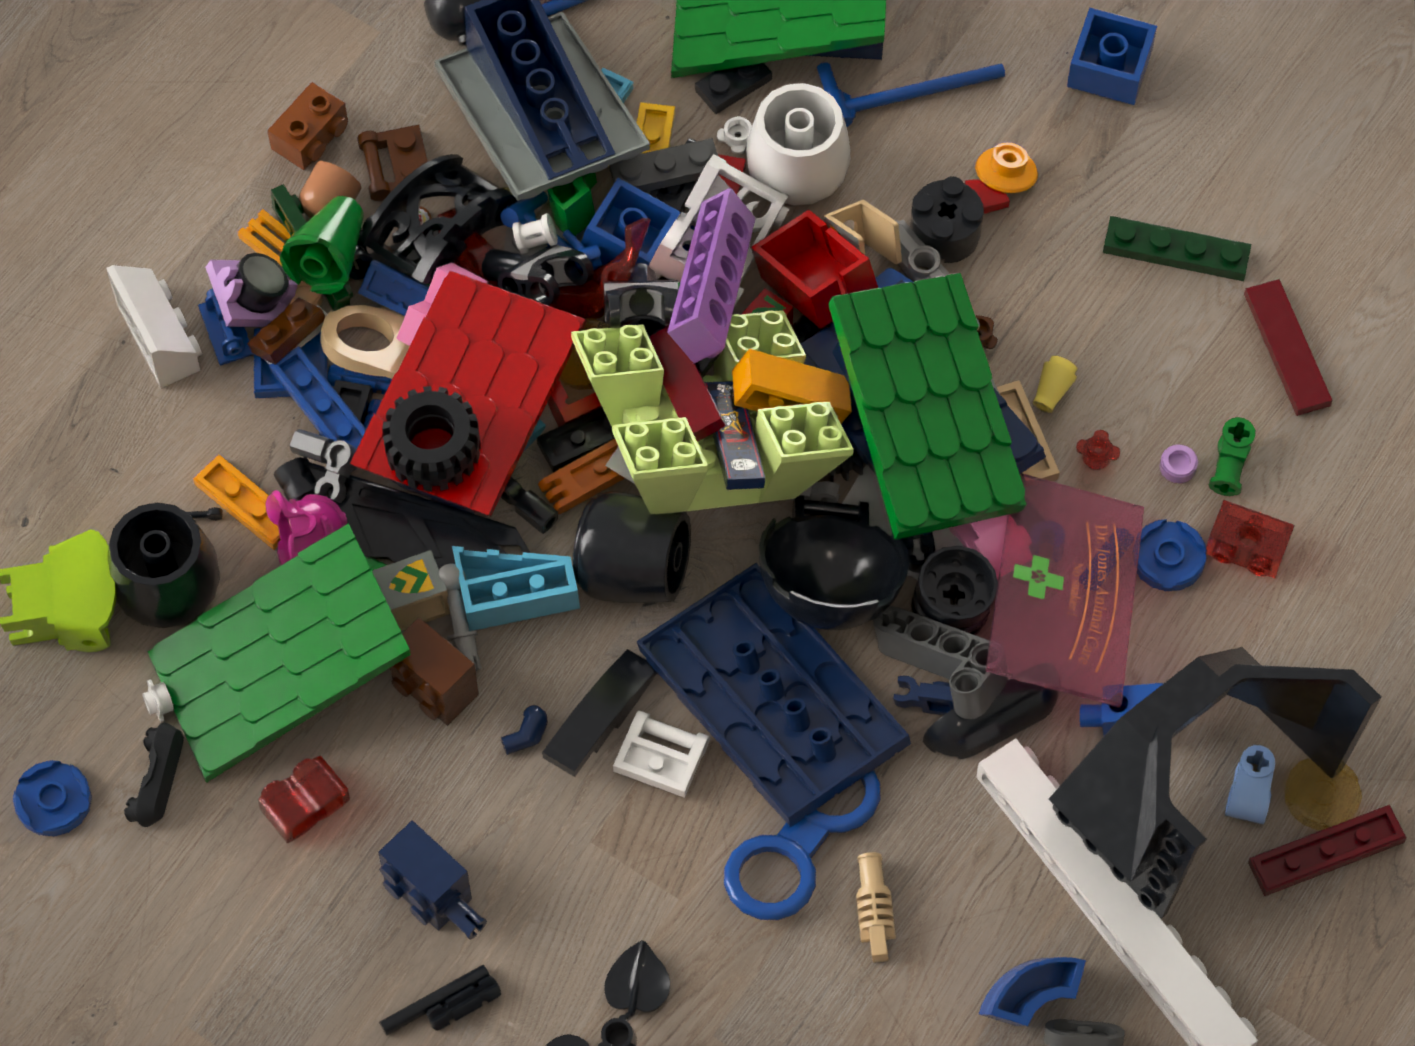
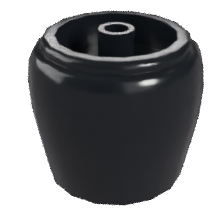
(628, 552)
(162, 565)

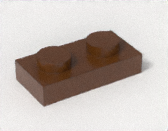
(286, 331)

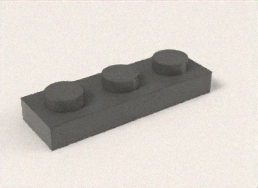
(665, 166)

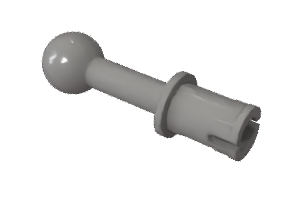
(462, 638)

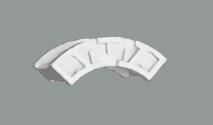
(671, 255)

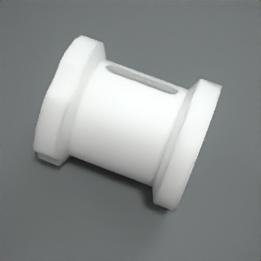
(535, 233)

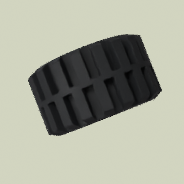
(426, 412)

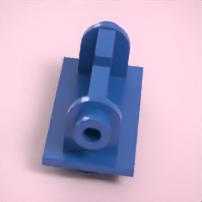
(228, 341)

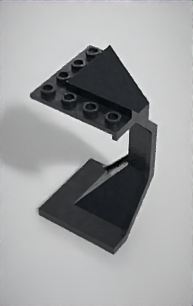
(1123, 785)

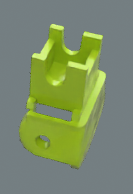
(63, 596)

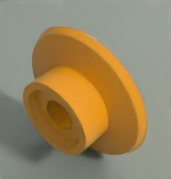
(1006, 168)

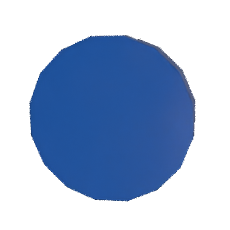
(1170, 555)
(52, 798)

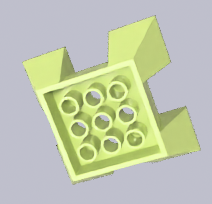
(660, 449)

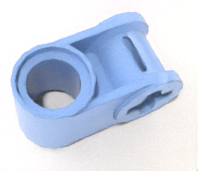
(1250, 790)

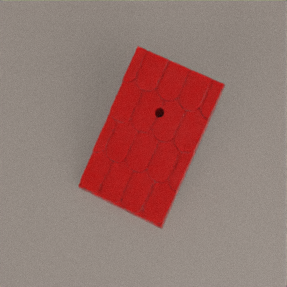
(501, 359)

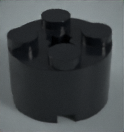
(948, 218)

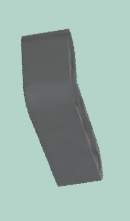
(943, 652)

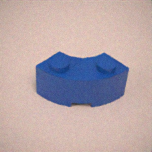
(1030, 986)

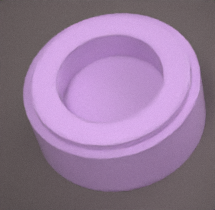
(1178, 463)

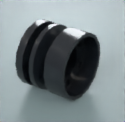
(961, 576)

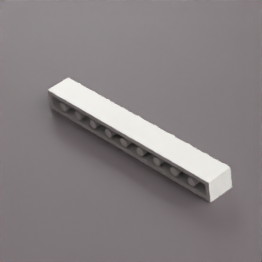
(1134, 933)

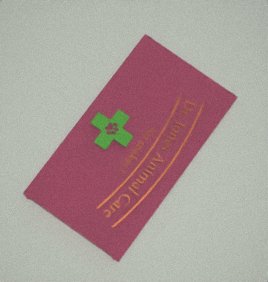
(1066, 591)

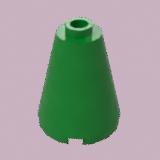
(325, 246)

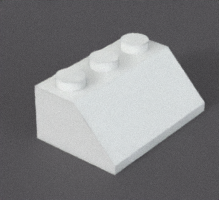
(154, 323)

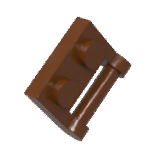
(405, 152)

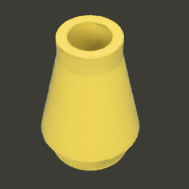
(1054, 382)

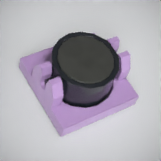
(250, 289)

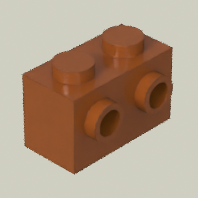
(308, 126)

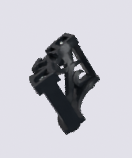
(401, 209)

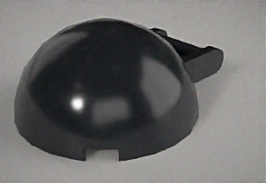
(831, 564)

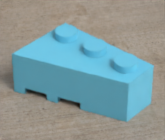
(513, 586)

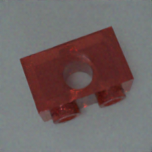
(1239, 523)

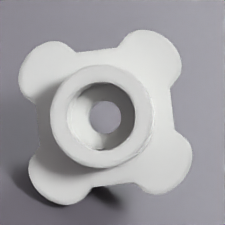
(734, 126)
(158, 699)

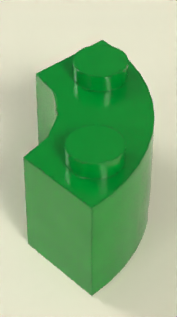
(573, 203)

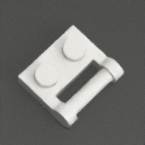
(656, 763)

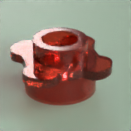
(1094, 459)

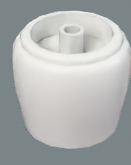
(799, 144)

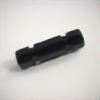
(463, 1003)

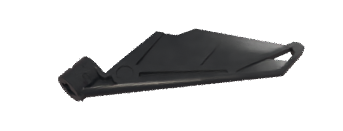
(399, 523)

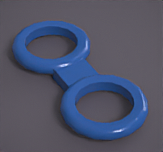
(799, 845)

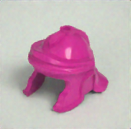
(302, 521)

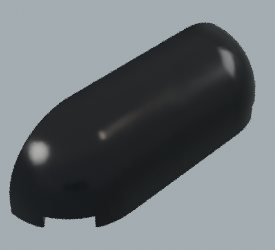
(1012, 711)

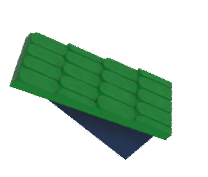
(750, 32)
(927, 404)
(278, 652)

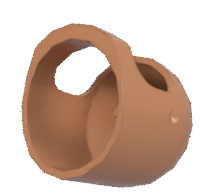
(324, 184)

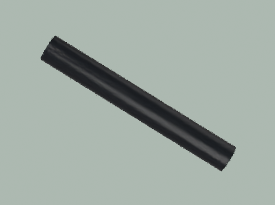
(439, 996)

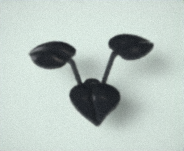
(633, 982)

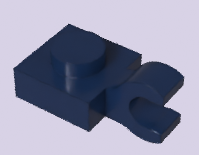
(932, 698)

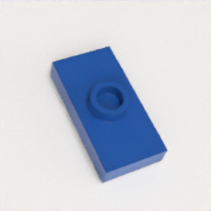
(392, 287)

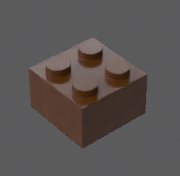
(435, 674)

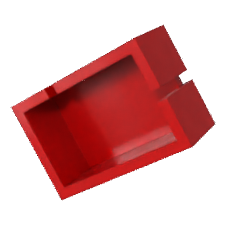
(812, 265)

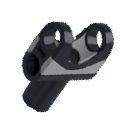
(537, 273)
(639, 298)

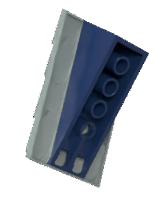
(537, 97)

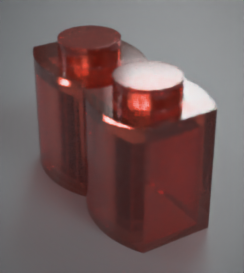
(303, 798)

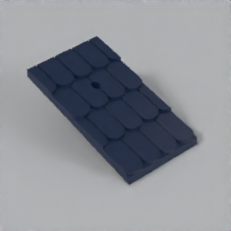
(773, 696)

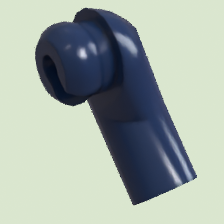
(530, 732)

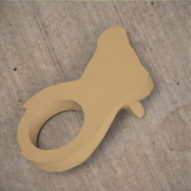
(376, 363)

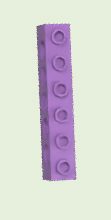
(712, 276)

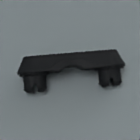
(165, 750)

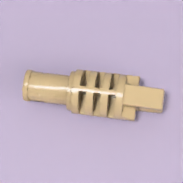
(874, 906)

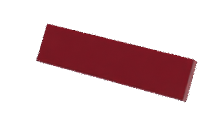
(1288, 347)
(686, 387)
(1327, 850)

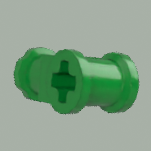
(1232, 456)

